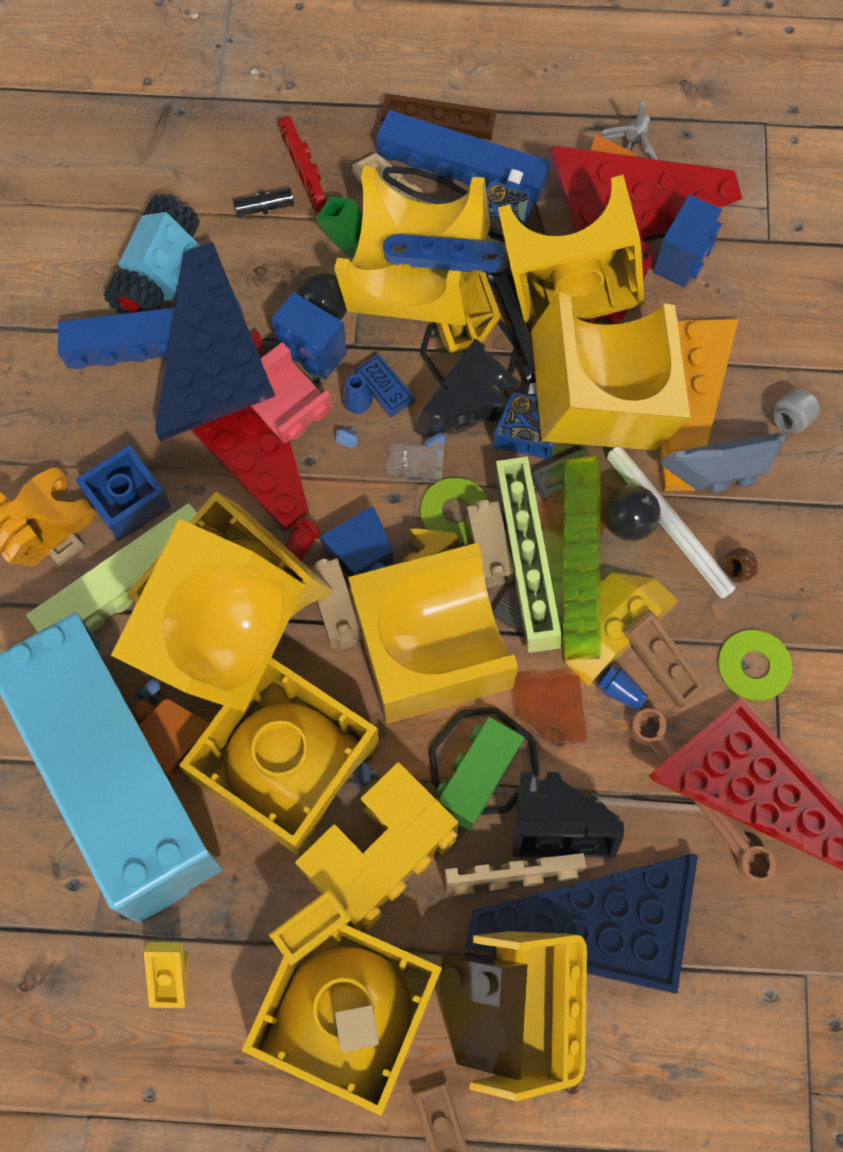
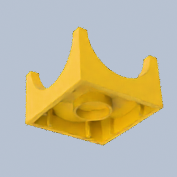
(404, 291)

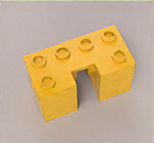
(413, 834)

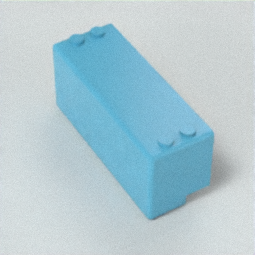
(102, 771)

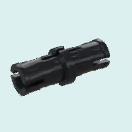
(263, 202)

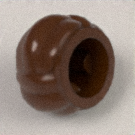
(740, 565)

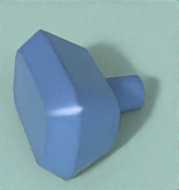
(347, 437)
(439, 438)
(149, 690)
(362, 774)

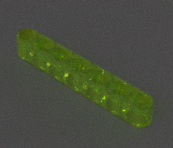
(582, 559)

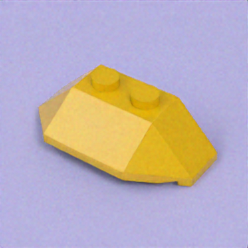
(480, 323)
(621, 603)

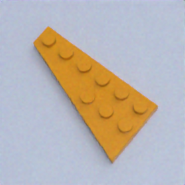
(705, 359)

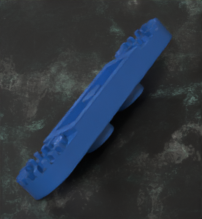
(444, 253)

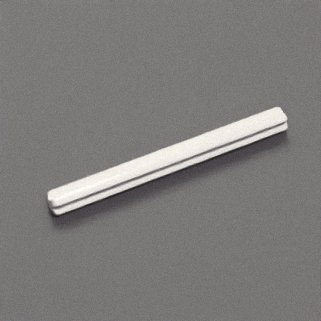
(675, 526)

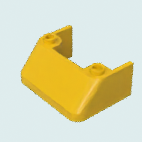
(553, 1012)

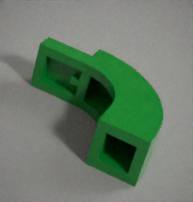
(342, 223)

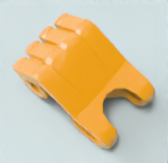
(39, 522)

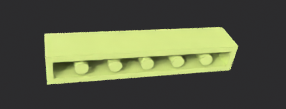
(528, 555)
(106, 586)

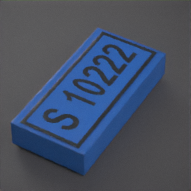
(385, 385)

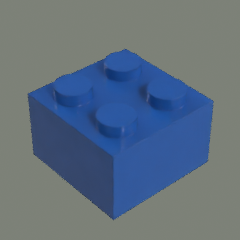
(688, 241)
(310, 335)
(123, 492)

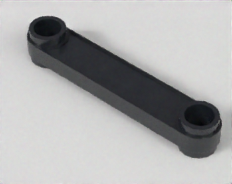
(522, 335)

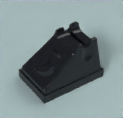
(467, 394)
(562, 821)

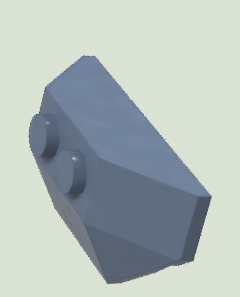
(725, 463)

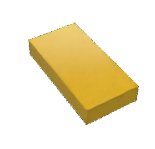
(310, 927)

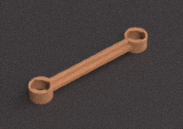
(725, 826)

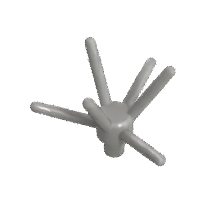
(634, 132)

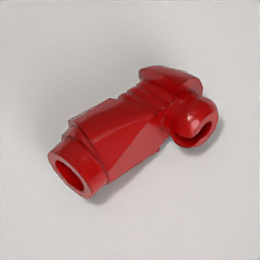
(301, 539)

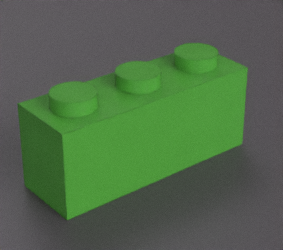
(479, 772)

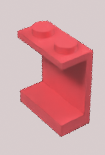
(295, 400)

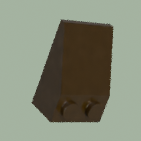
(485, 1011)

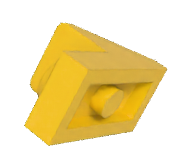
(431, 542)
(166, 974)

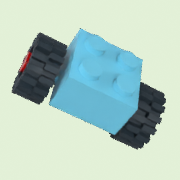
(153, 257)

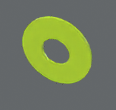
(441, 492)
(746, 687)

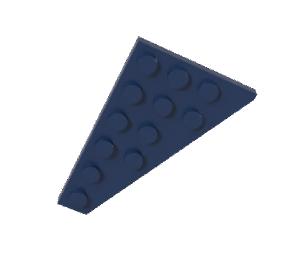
(210, 351)
(628, 921)

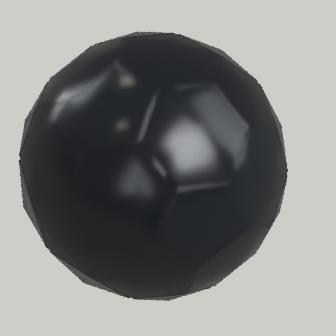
(324, 292)
(632, 512)

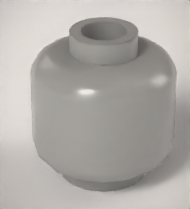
(795, 411)

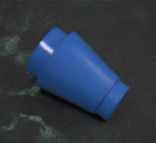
(356, 395)
(622, 688)

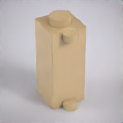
(488, 530)
(337, 609)

